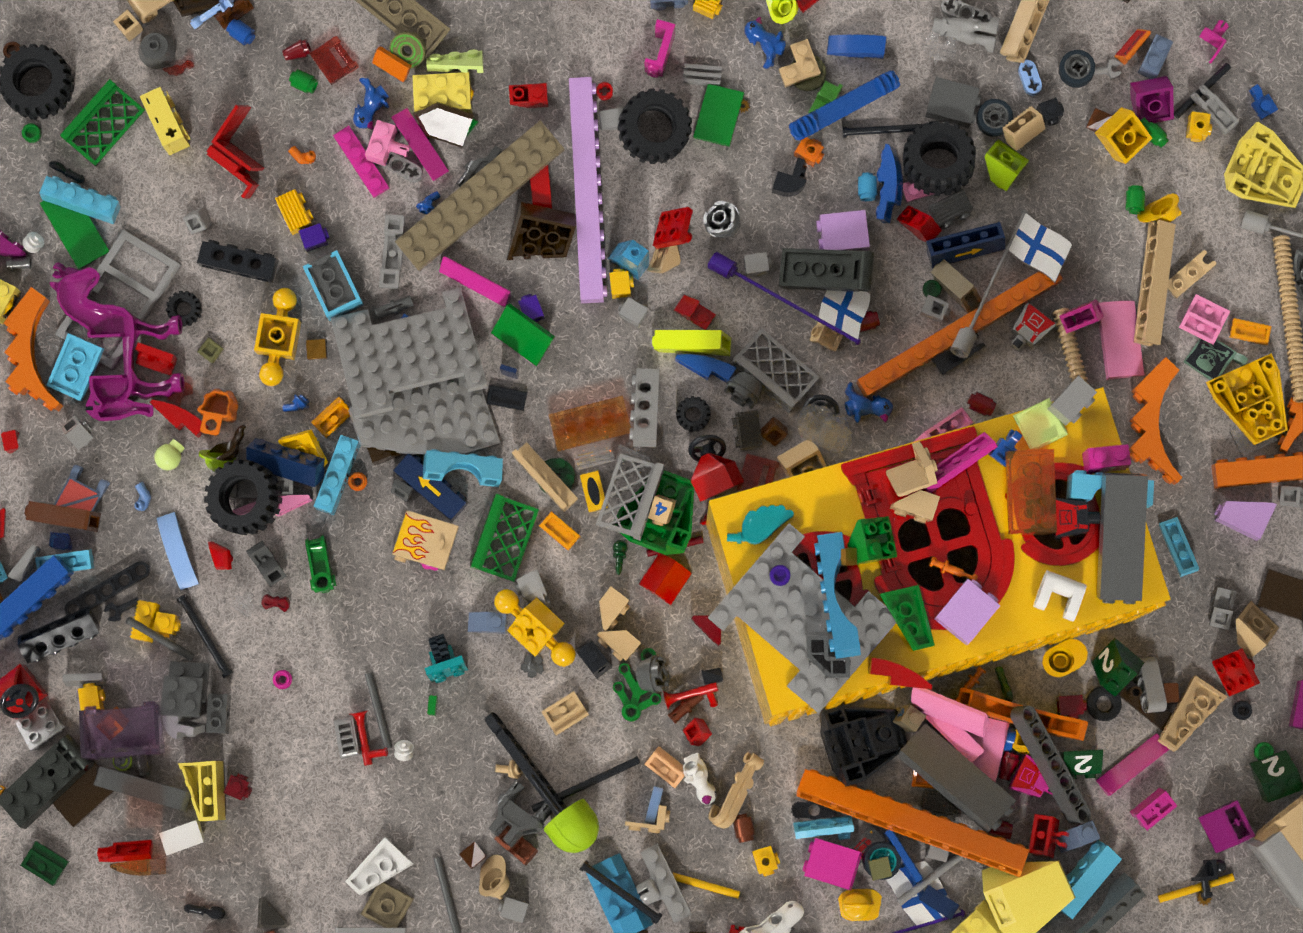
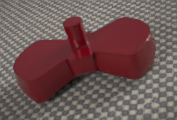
(269, 601)

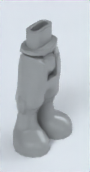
(964, 29)

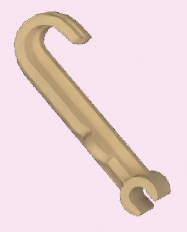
(727, 814)

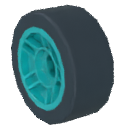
(882, 849)

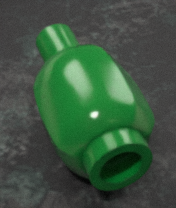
(1158, 135)

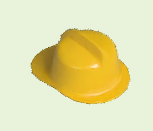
(1162, 209)
(1064, 658)
(860, 904)

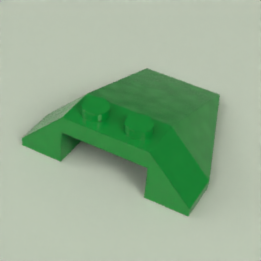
(675, 535)

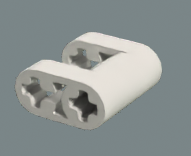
(1063, 586)

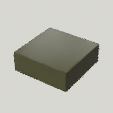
(210, 350)
(880, 868)

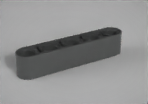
(142, 788)

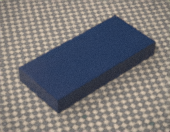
(509, 371)
(939, 902)

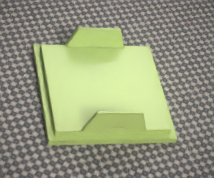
(1039, 425)

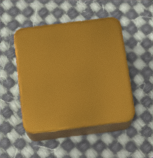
(848, 556)

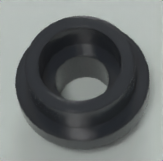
(1248, 710)

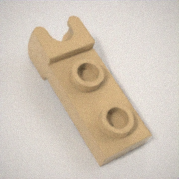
(1189, 275)

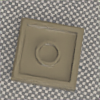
(387, 906)

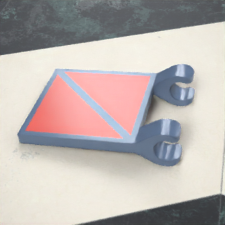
(79, 495)

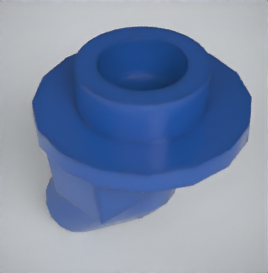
(426, 206)
(300, 402)

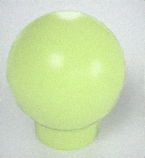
(169, 455)

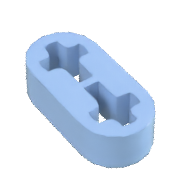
(1026, 79)
(653, 805)

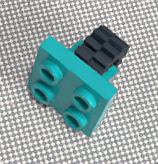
(443, 661)

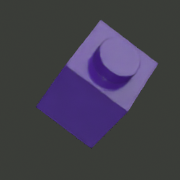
(314, 237)
(531, 307)

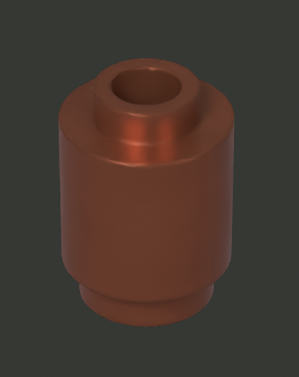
(744, 828)

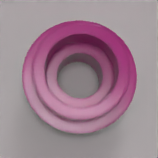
(276, 677)

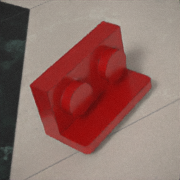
(155, 359)

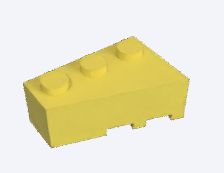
(206, 788)

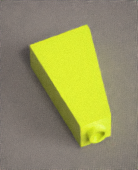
(692, 342)

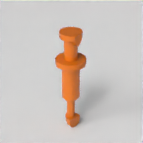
(951, 569)
(973, 680)

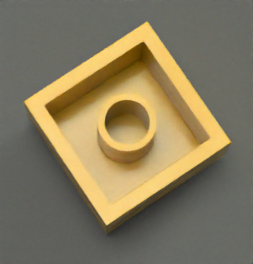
(1123, 135)

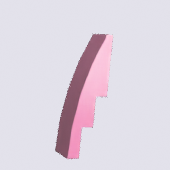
(288, 504)
(957, 738)

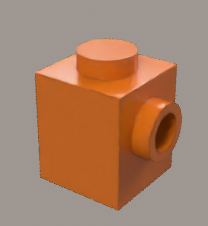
(810, 151)

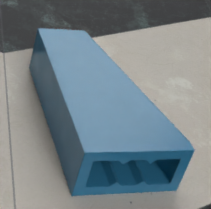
(631, 258)

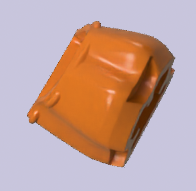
(218, 407)

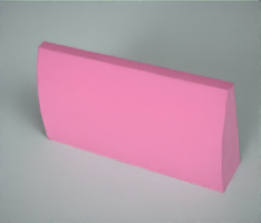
(1117, 333)
(950, 711)
(993, 747)

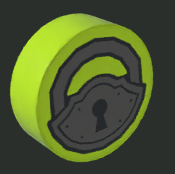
(122, 763)

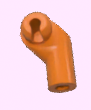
(302, 158)

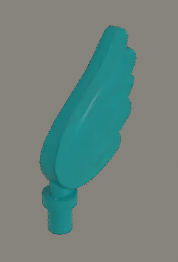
(761, 524)

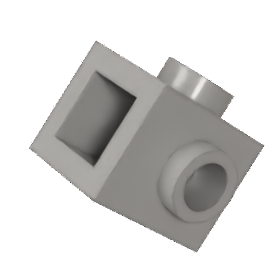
(77, 432)

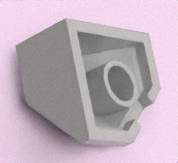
(531, 586)

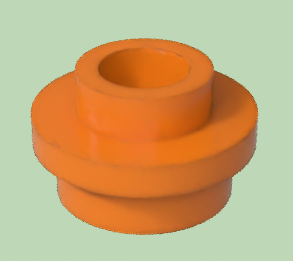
(355, 475)

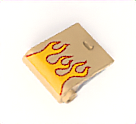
(424, 540)

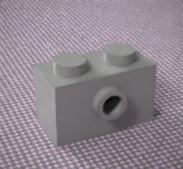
(1072, 400)

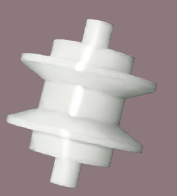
(33, 242)
(403, 750)

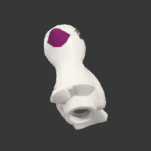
(697, 774)

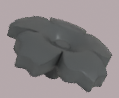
(532, 666)

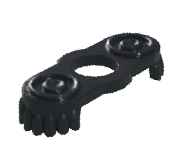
(800, 810)

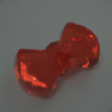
(175, 398)

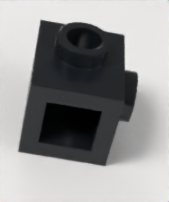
(1051, 111)

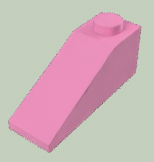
(954, 421)

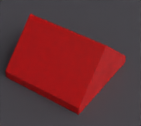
(665, 578)

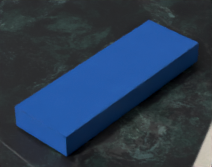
(905, 858)

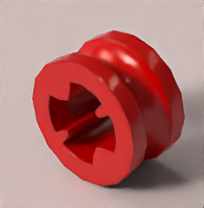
(608, 95)

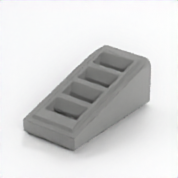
(24, 566)
(346, 754)

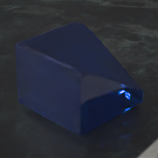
(60, 541)

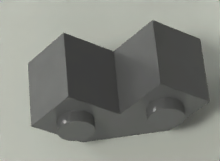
(818, 654)

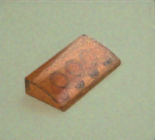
(590, 423)
(141, 867)

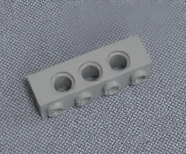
(645, 379)

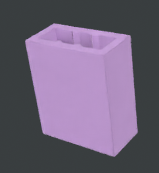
(843, 231)
(967, 611)

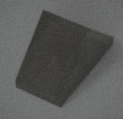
(269, 916)

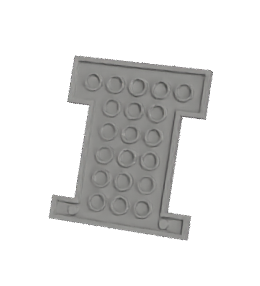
(406, 353)
(796, 610)

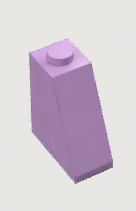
(1245, 517)

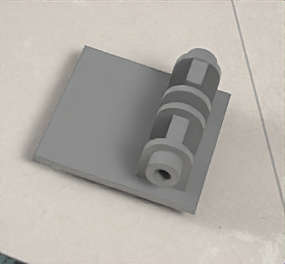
(39, 726)

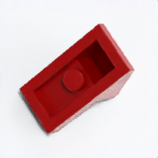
(695, 312)

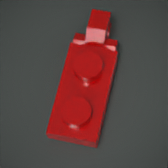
(126, 851)

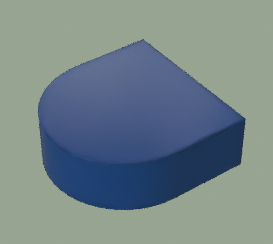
(1011, 734)

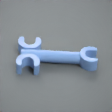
(222, 6)

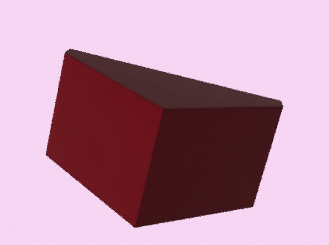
(708, 628)

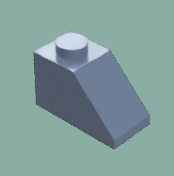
(487, 622)
(1079, 836)

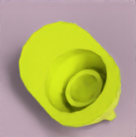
(782, 10)

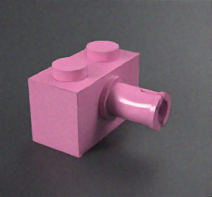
(383, 143)

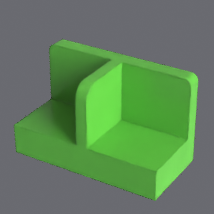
(827, 94)

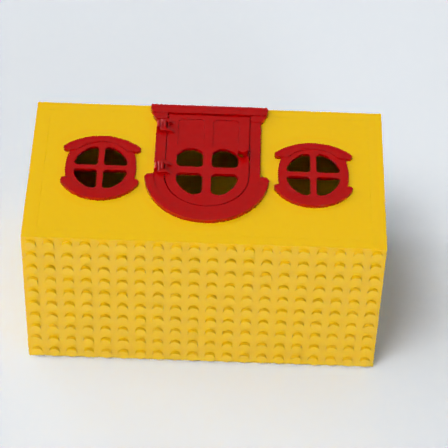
(1006, 566)

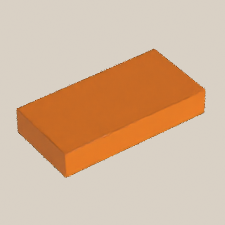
(391, 64)

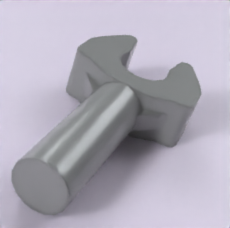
(1107, 69)

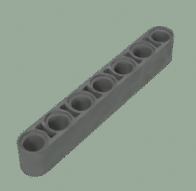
(1050, 764)

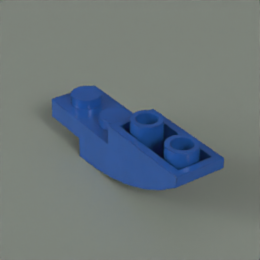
(892, 178)

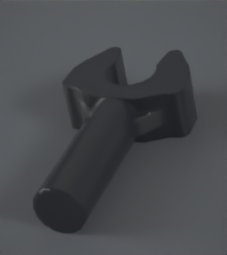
(120, 609)

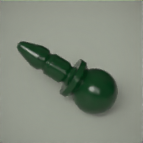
(620, 548)

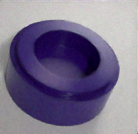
(780, 575)

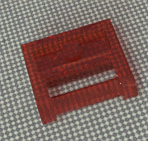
(327, 62)
(752, 471)

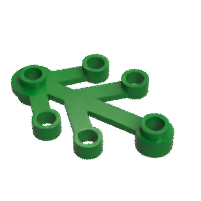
(637, 692)

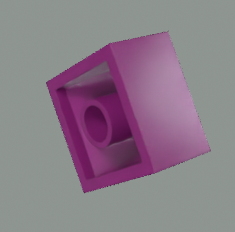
(1153, 99)

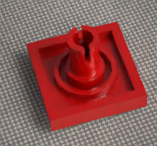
(673, 228)
(1236, 672)

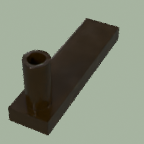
(1131, 694)

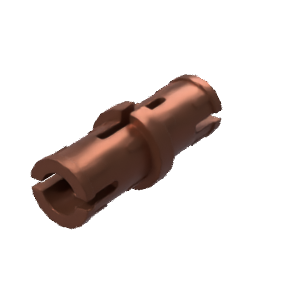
(684, 708)

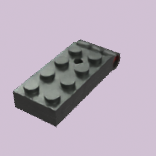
(817, 269)
(38, 788)

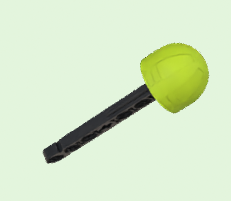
(574, 826)

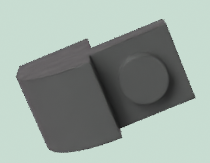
(266, 563)

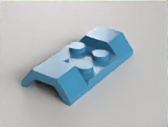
(619, 913)

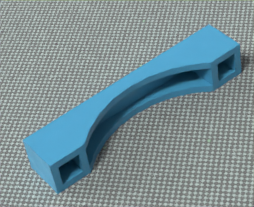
(844, 633)

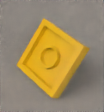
(304, 442)

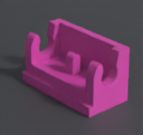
(1153, 808)

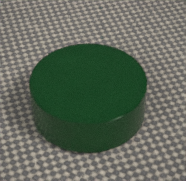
(931, 288)

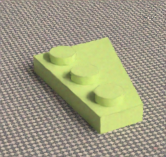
(454, 60)

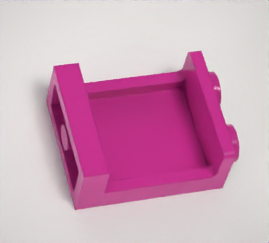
(665, 31)
(832, 863)

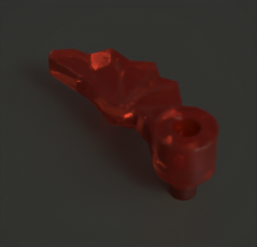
(176, 69)

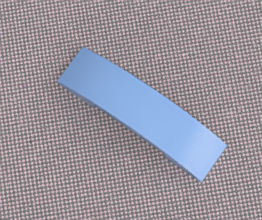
(177, 551)

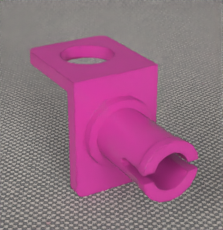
(1215, 37)

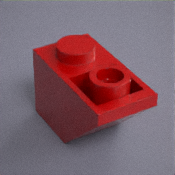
(529, 95)
(919, 223)

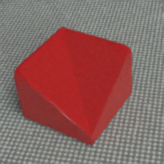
(10, 441)
(697, 732)

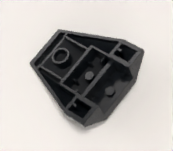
(860, 740)

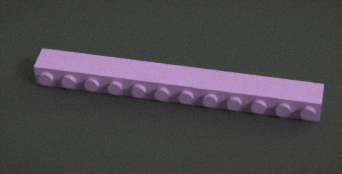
(586, 190)

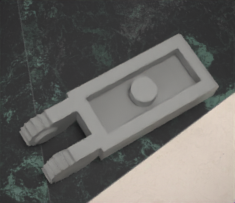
(1220, 114)

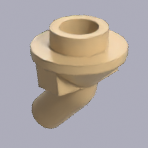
(513, 769)

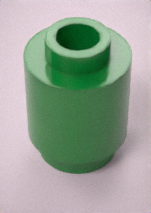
(303, 81)
(1135, 199)

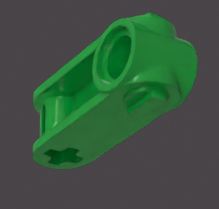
(319, 564)

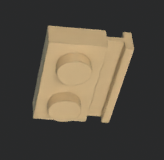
(565, 713)

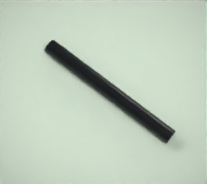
(1209, 83)

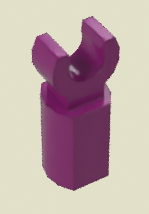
(63, 271)

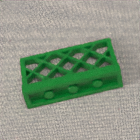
(90, 110)
(490, 528)

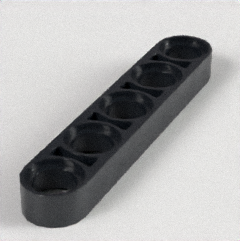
(97, 591)

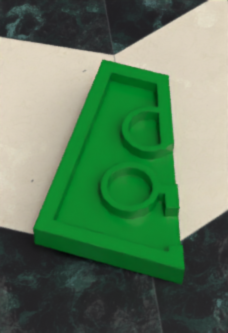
(910, 615)

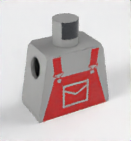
(1030, 327)

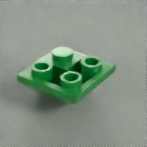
(873, 540)

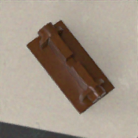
(237, 11)

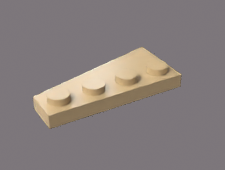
(1192, 709)

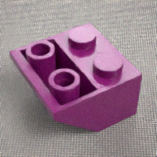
(1226, 826)

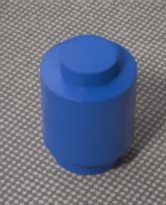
(241, 32)

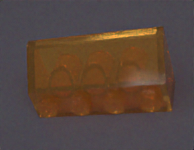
(1031, 492)

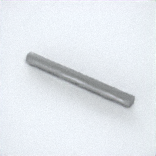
(929, 879)

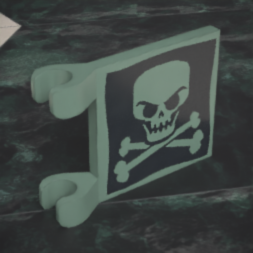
(1212, 359)

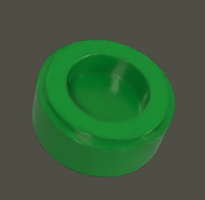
(31, 133)
(1263, 750)

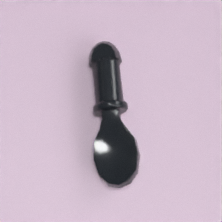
(58, 166)
(214, 912)

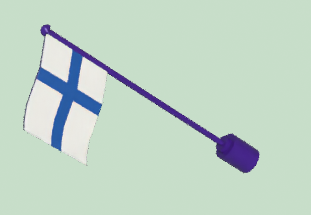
(839, 309)
(919, 912)

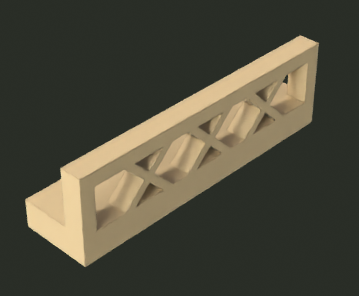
(545, 477)

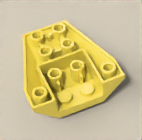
(1029, 900)

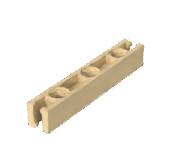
(1023, 29)
(1154, 283)

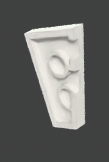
(378, 867)

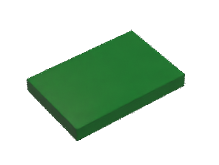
(718, 115)
(523, 334)

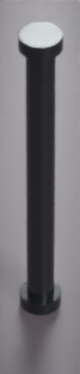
(880, 129)
(204, 635)
(620, 891)

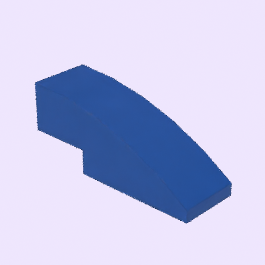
(857, 46)
(705, 366)

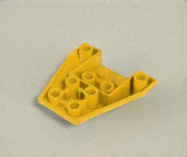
(1252, 398)

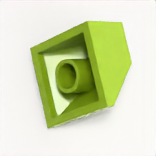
(1004, 164)

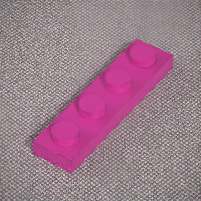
(356, 155)
(962, 459)

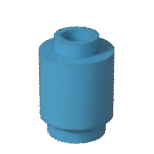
(867, 187)

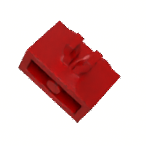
(1045, 836)

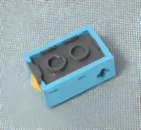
(333, 285)

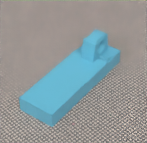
(1178, 547)
(75, 560)
(839, 825)

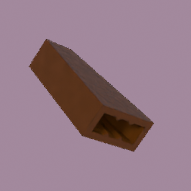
(62, 516)

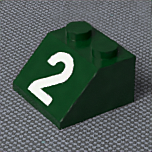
(1116, 666)
(1083, 762)
(1276, 776)

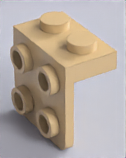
(914, 474)
(663, 816)

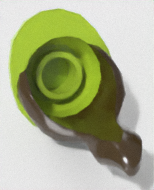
(224, 451)

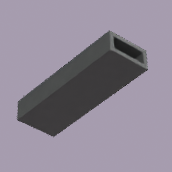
(1122, 537)
(957, 779)

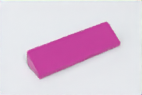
(420, 144)
(474, 281)
(1131, 765)

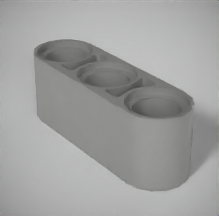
(1150, 682)

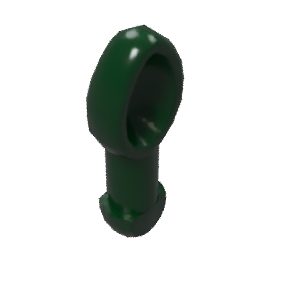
(1005, 688)

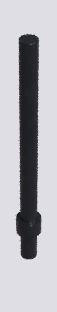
(592, 781)

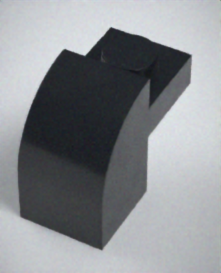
(790, 185)

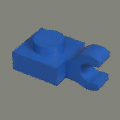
(1263, 105)
(1004, 446)

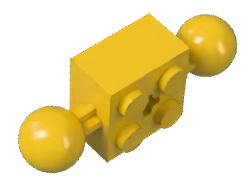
(269, 326)
(535, 627)

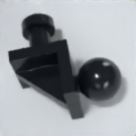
(1209, 871)

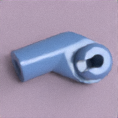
(144, 498)

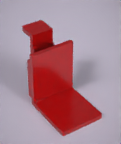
(231, 156)

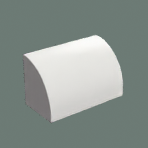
(182, 837)

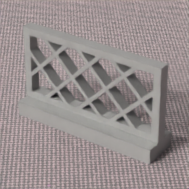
(770, 387)
(645, 503)

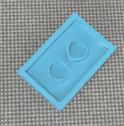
(74, 366)

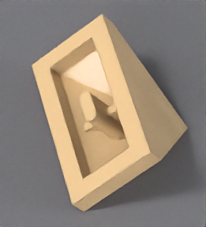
(664, 259)

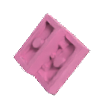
(1204, 319)

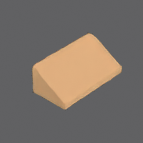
(666, 767)

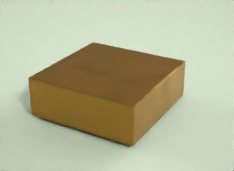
(316, 349)

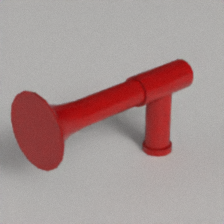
(706, 689)
(365, 748)

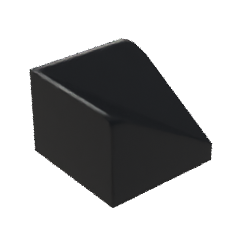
(712, 676)

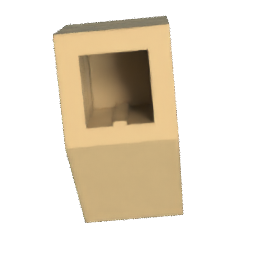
(919, 505)
(611, 606)
(620, 642)

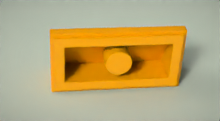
(331, 417)

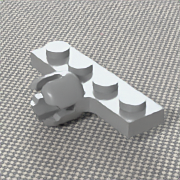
(662, 885)

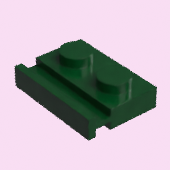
(44, 863)

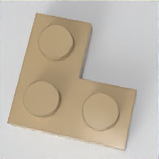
(804, 66)

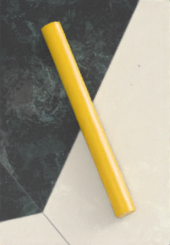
(706, 885)
(1194, 888)

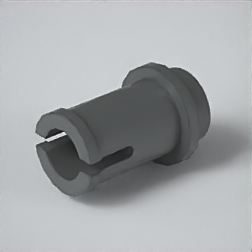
(18, 263)

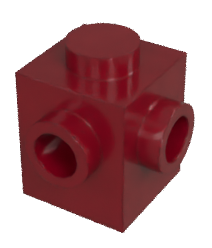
(1071, 705)
(238, 787)

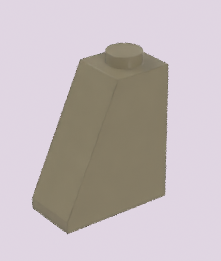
(956, 286)

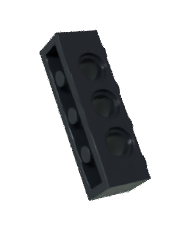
(210, 249)
(64, 626)

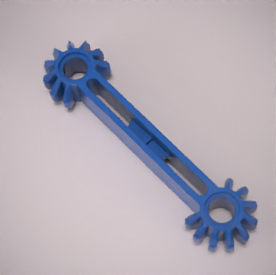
(844, 105)

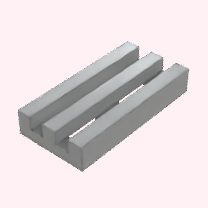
(702, 74)
(80, 679)

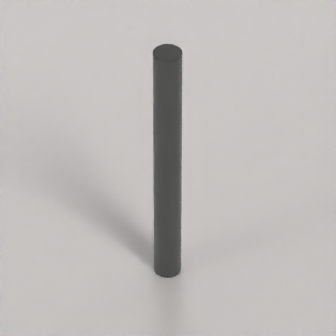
(159, 638)
(378, 710)
(447, 895)

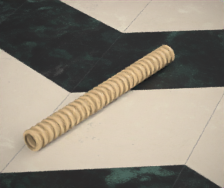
(1290, 313)
(1070, 348)

